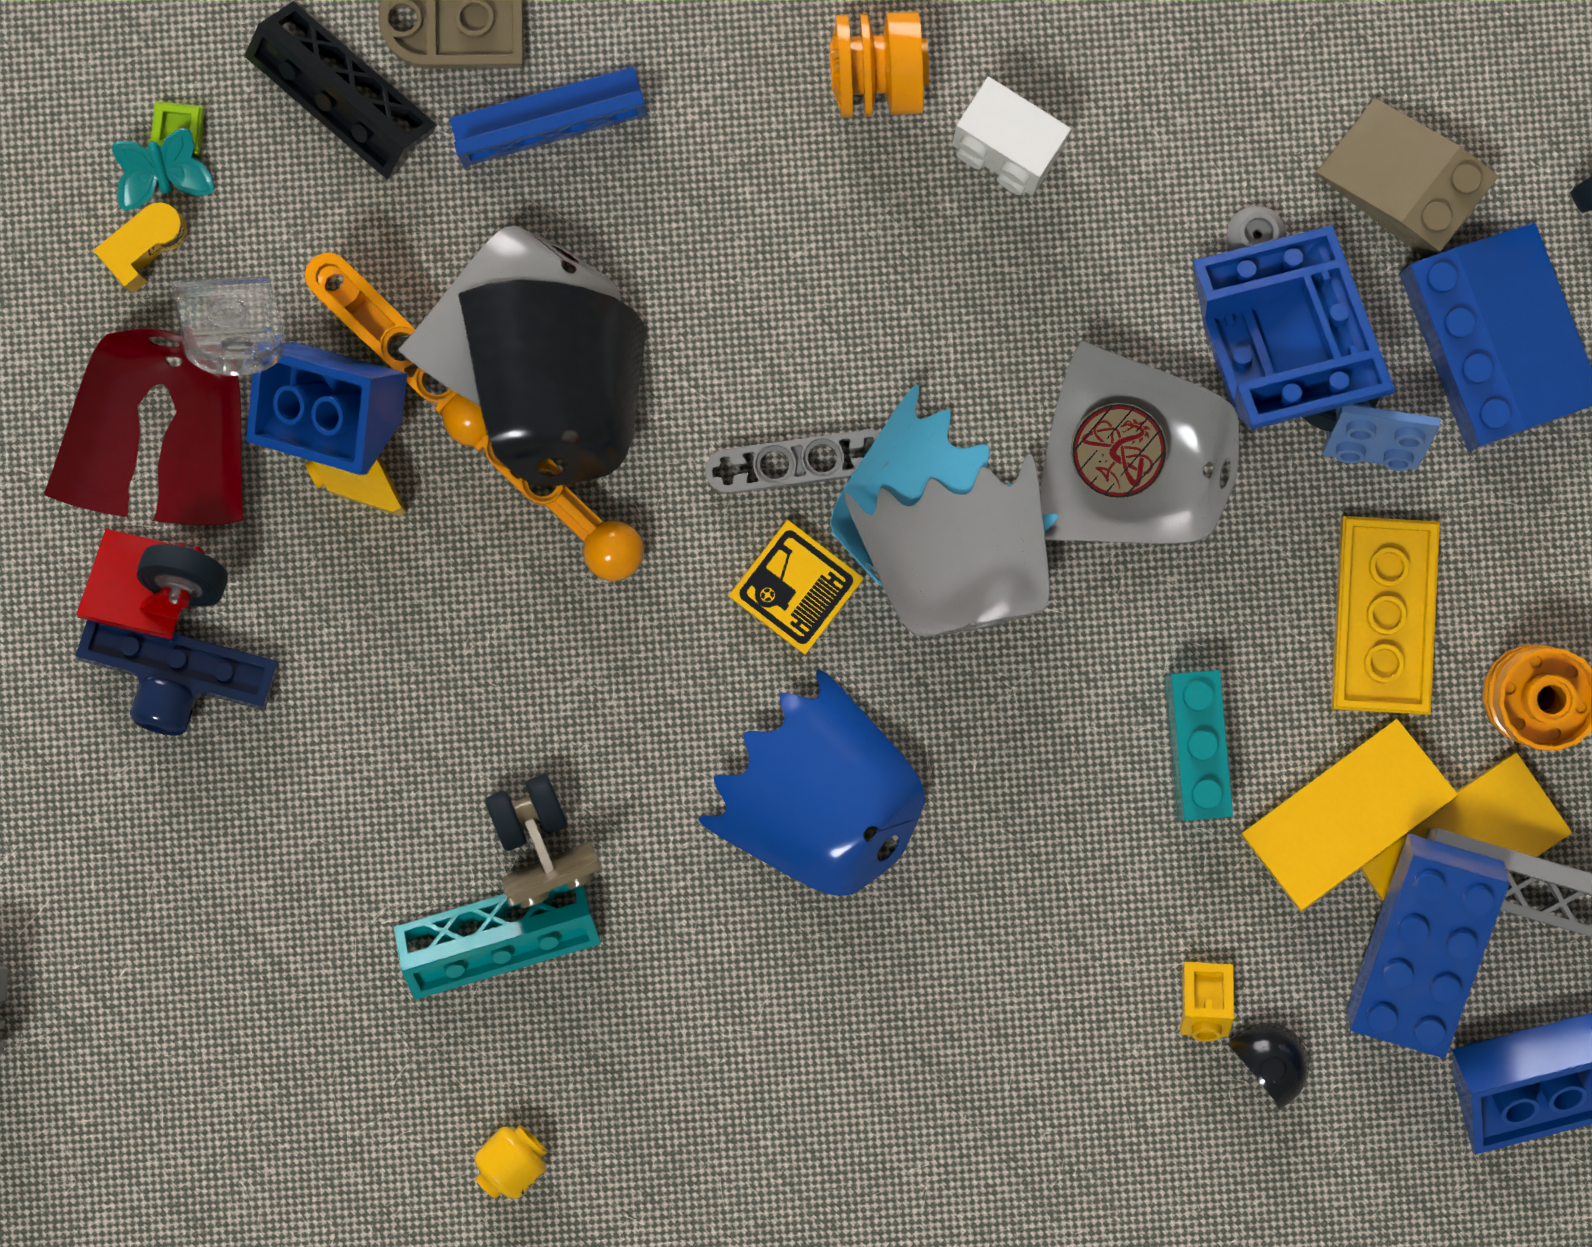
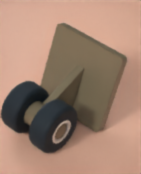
(569, 867)

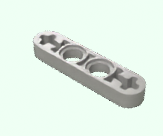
(797, 455)

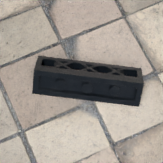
(332, 92)

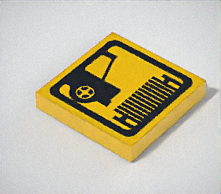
(796, 587)

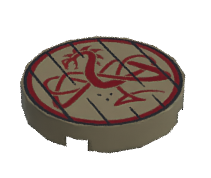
(1118, 450)

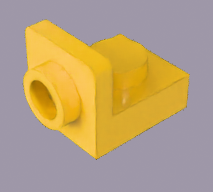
(1207, 1000)

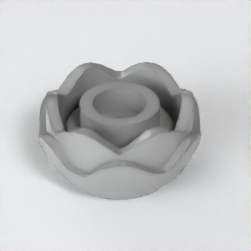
(1254, 219)

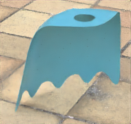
(916, 453)

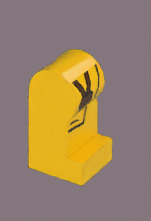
(141, 241)

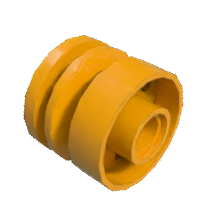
(880, 64)
(1512, 694)

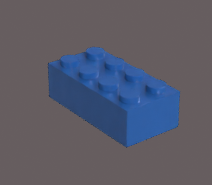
(1427, 945)

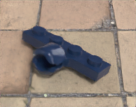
(177, 673)

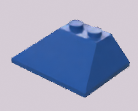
(1289, 329)

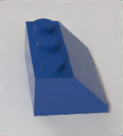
(326, 407)
(1526, 1083)

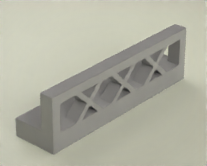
(1534, 869)

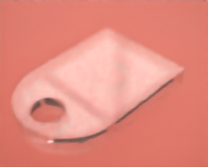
(229, 324)

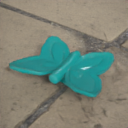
(169, 162)

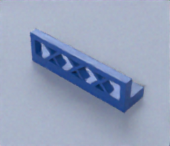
(548, 116)

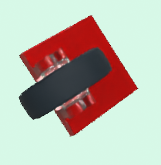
(148, 583)

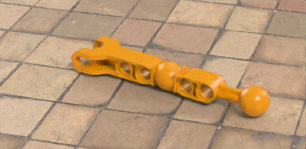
(609, 548)

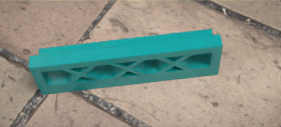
(497, 943)

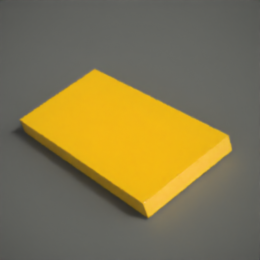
(1385, 615)
(1496, 807)
(1349, 815)

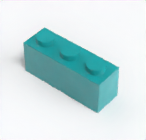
(1198, 745)

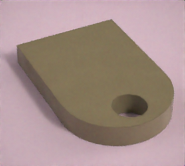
(457, 33)

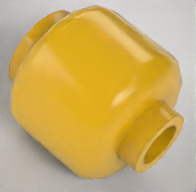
(510, 1162)

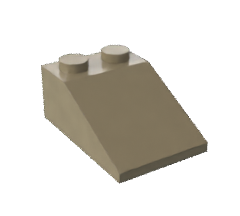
(1407, 177)

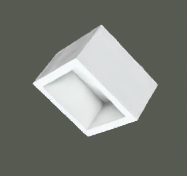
(1009, 137)

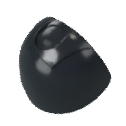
(1274, 1058)

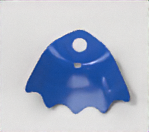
(817, 792)

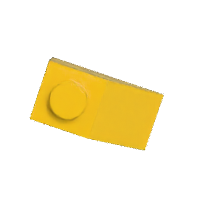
(371, 489)

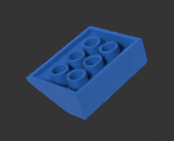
(1500, 335)

